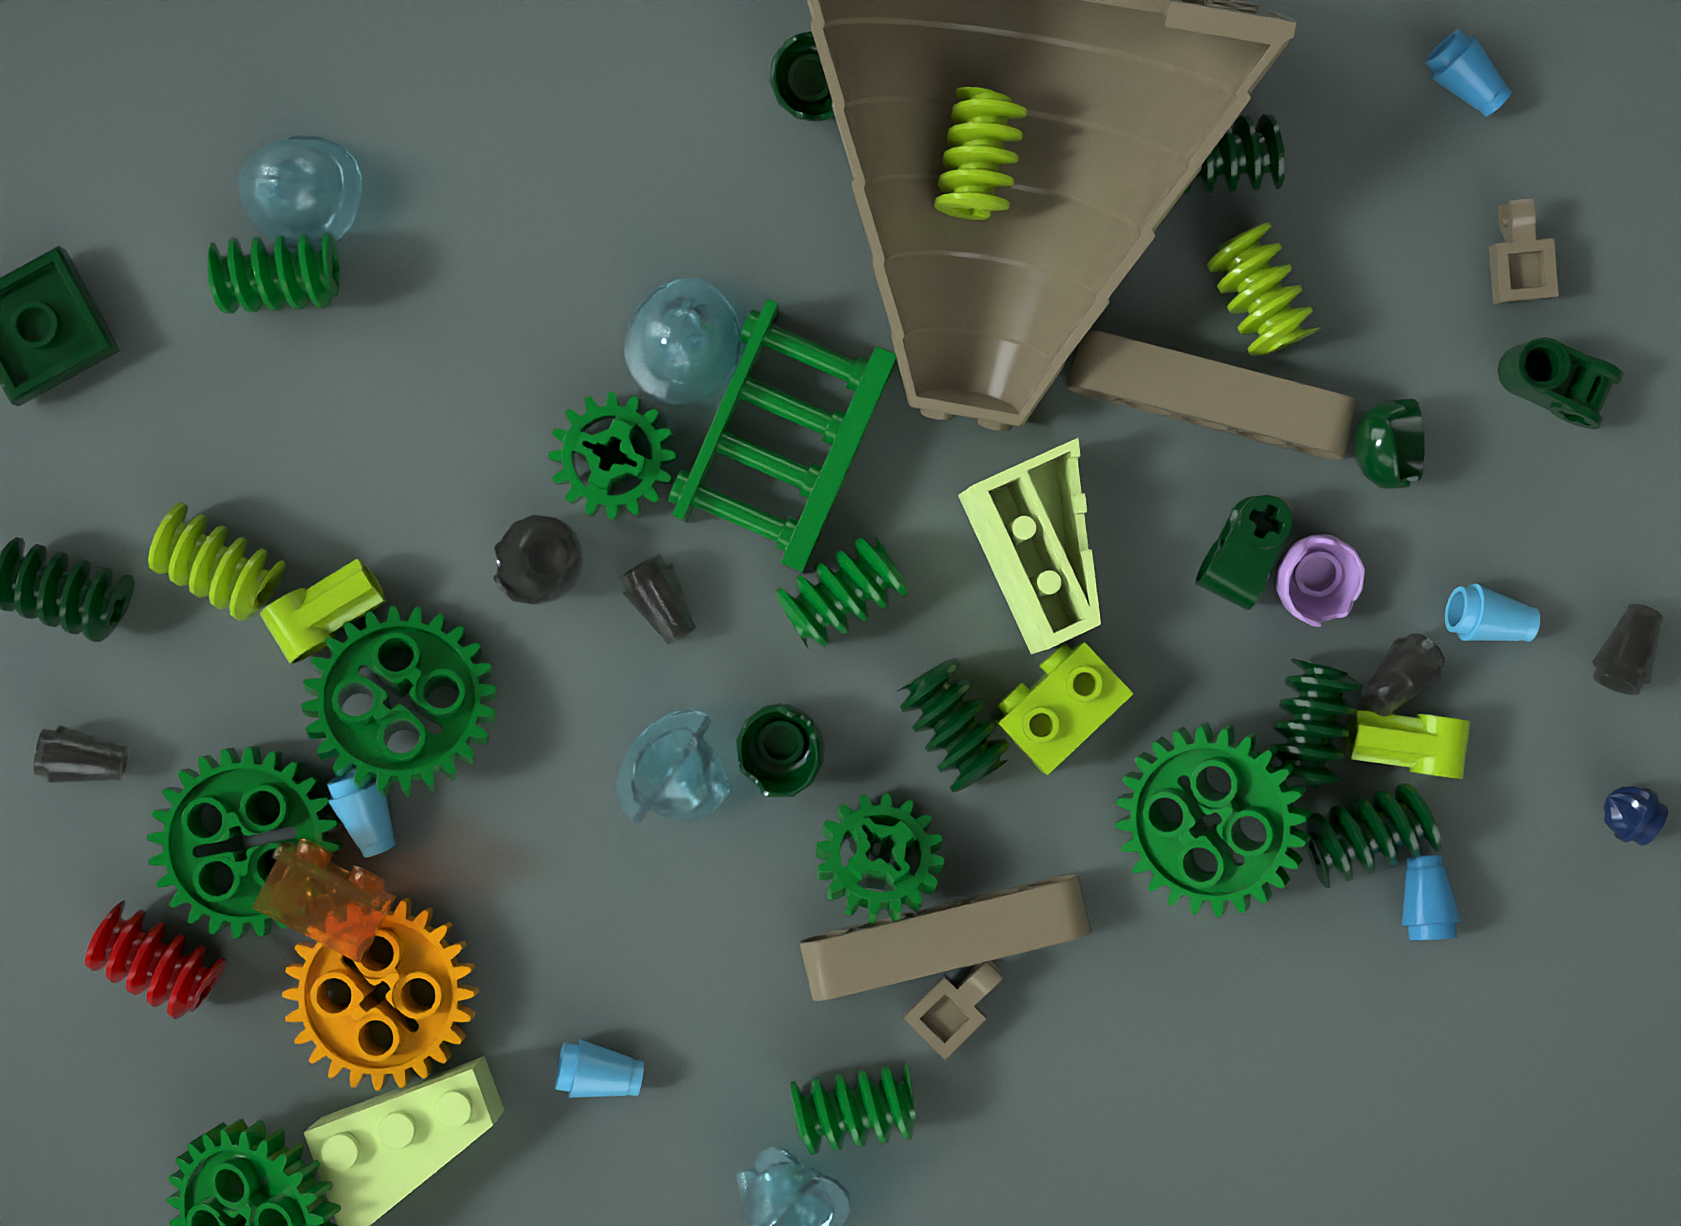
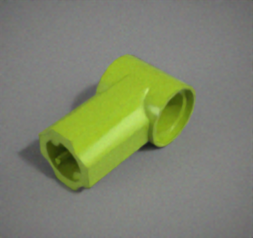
(309, 616)
(1423, 743)

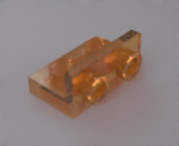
(324, 899)

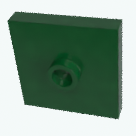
(48, 327)

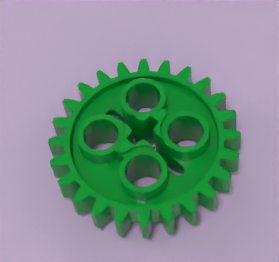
(364, 738)
(1255, 791)
(235, 792)
(248, 1180)

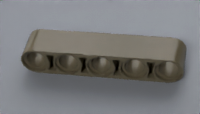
(1212, 395)
(945, 937)

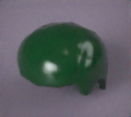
(800, 79)
(1391, 443)
(780, 750)

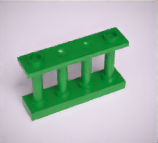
(839, 429)

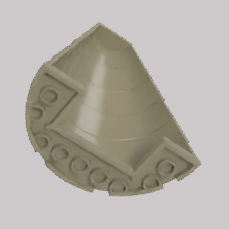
(1112, 136)

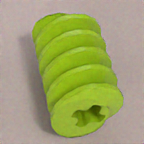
(978, 154)
(1260, 291)
(211, 566)

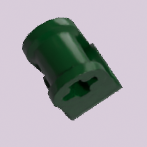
(1570, 383)
(1242, 562)

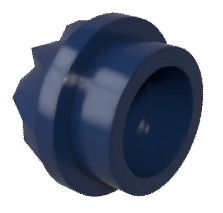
(1635, 814)

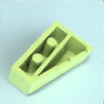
(1038, 545)
(401, 1138)

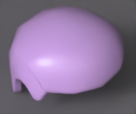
(1319, 578)

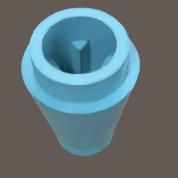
(1489, 616)
(362, 814)
(597, 1071)

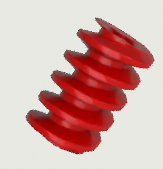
(151, 963)

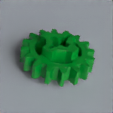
(624, 431)
(896, 840)

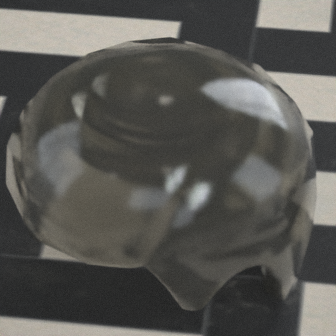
(538, 560)

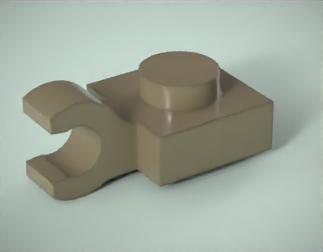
(1522, 266)
(949, 1011)

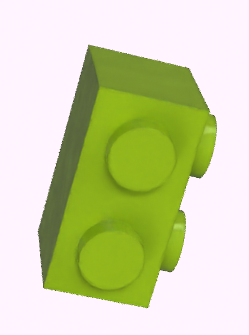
(1061, 706)

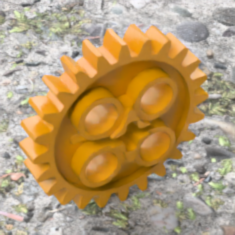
(343, 1030)

